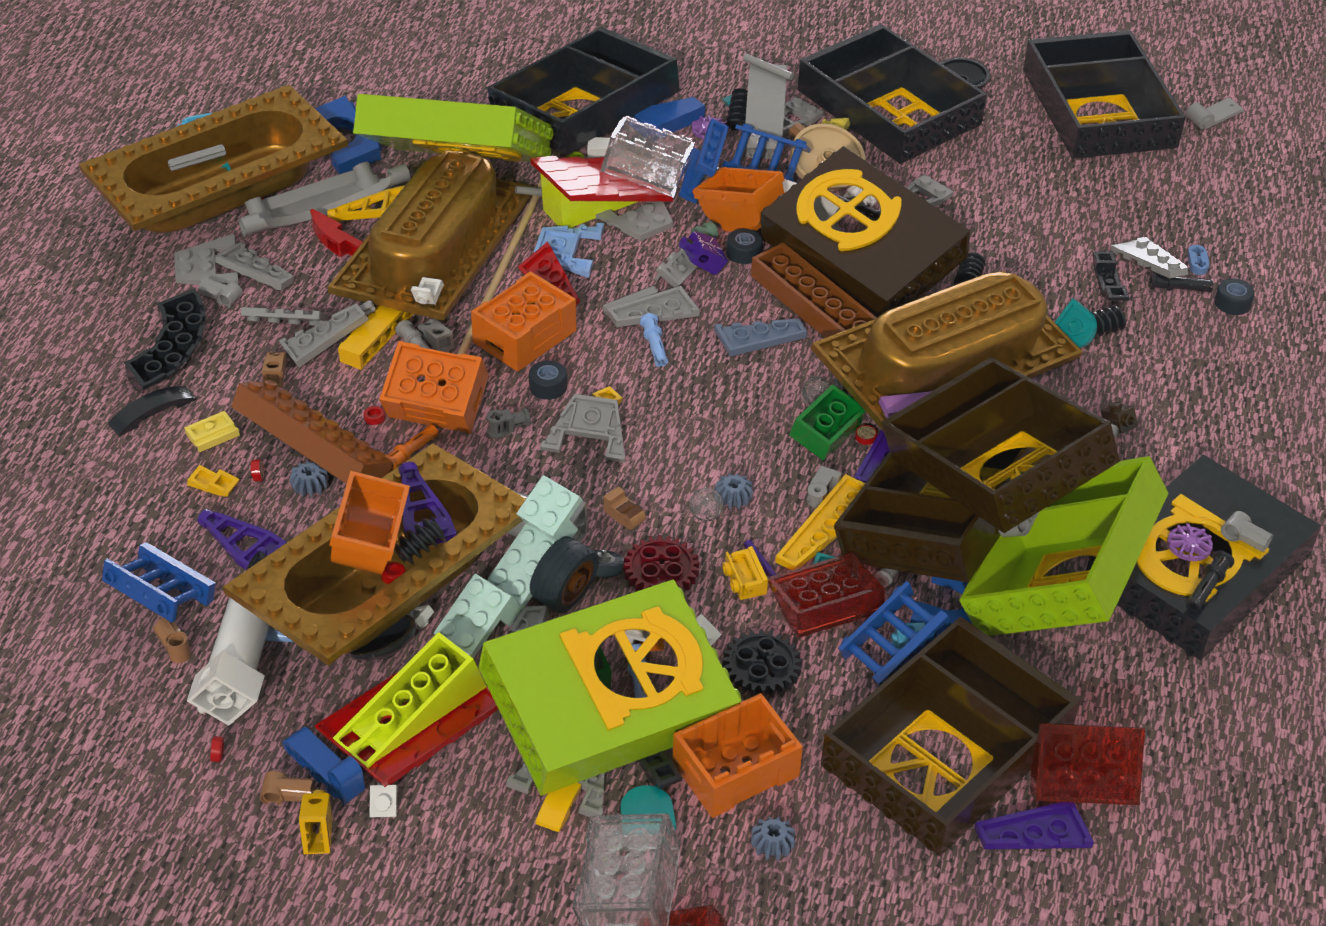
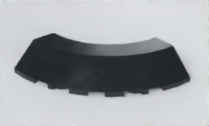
(181, 334)

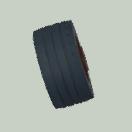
(564, 574)

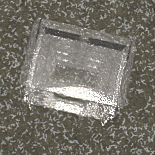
(648, 156)
(649, 869)

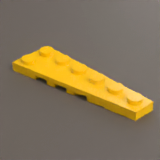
(819, 528)

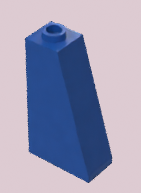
(673, 114)

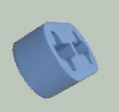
(1194, 260)

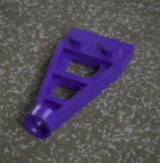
(411, 477)
(216, 522)

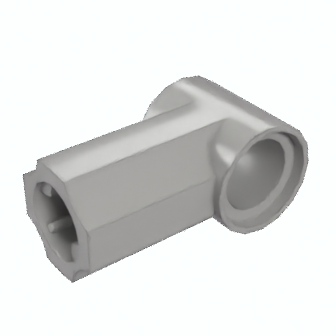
(221, 292)
(1240, 528)

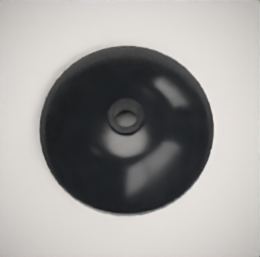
(970, 70)
(388, 642)

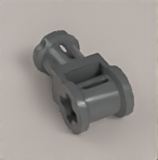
(506, 421)

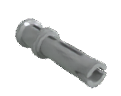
(409, 334)

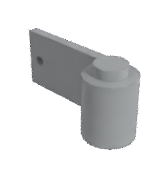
(1214, 114)

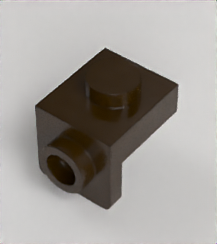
(1122, 414)

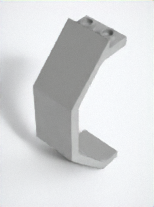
(765, 107)

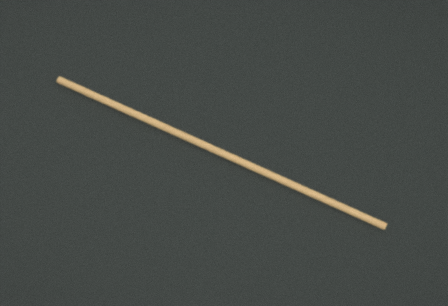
(505, 260)

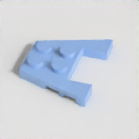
(565, 243)

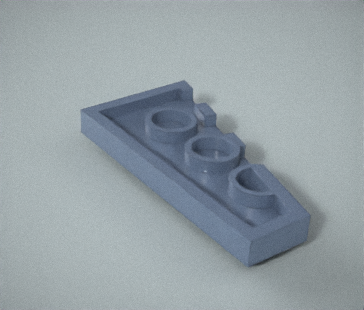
(748, 338)

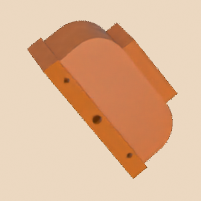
(737, 197)
(368, 522)

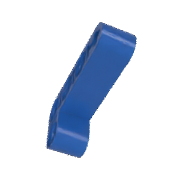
(341, 778)

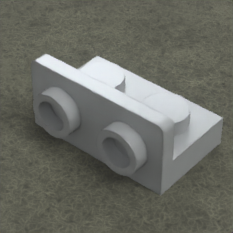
(676, 269)

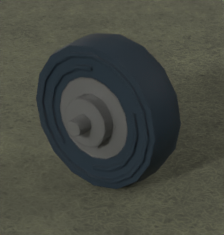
(609, 563)

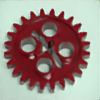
(660, 562)

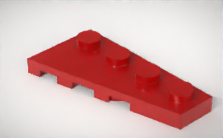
(546, 265)

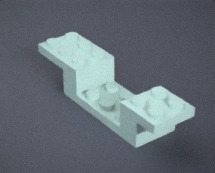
(507, 588)

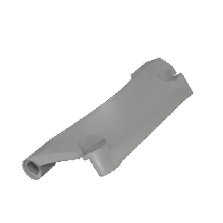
(295, 205)

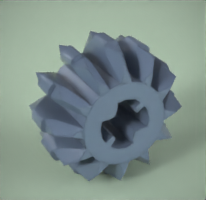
(309, 479)
(734, 490)
(773, 837)

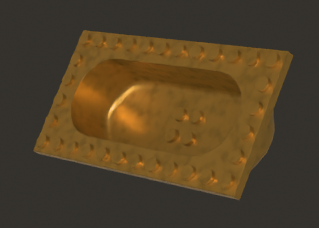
(265, 146)
(434, 229)
(943, 337)
(343, 608)

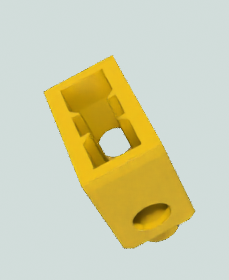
(316, 809)

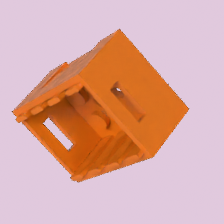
(524, 321)
(426, 402)
(724, 740)

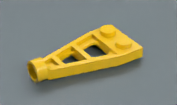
(346, 212)

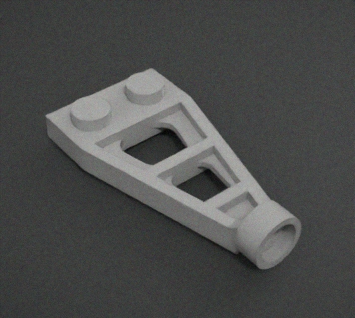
(803, 110)
(935, 191)

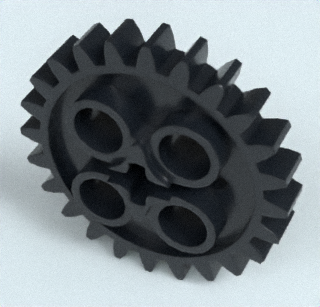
(762, 663)

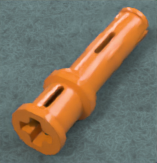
(402, 453)

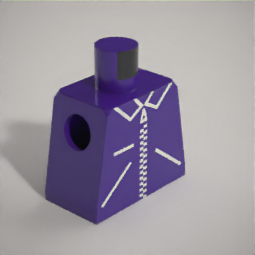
(704, 252)

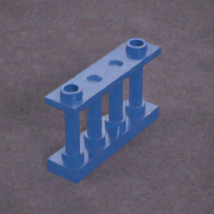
(746, 130)
(704, 160)
(167, 569)
(917, 640)

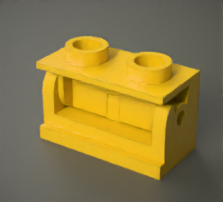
(745, 573)

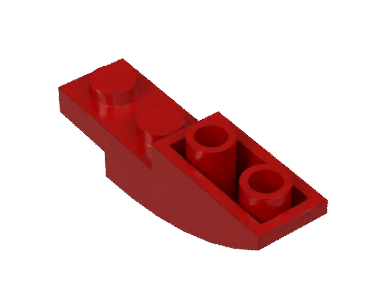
(332, 236)

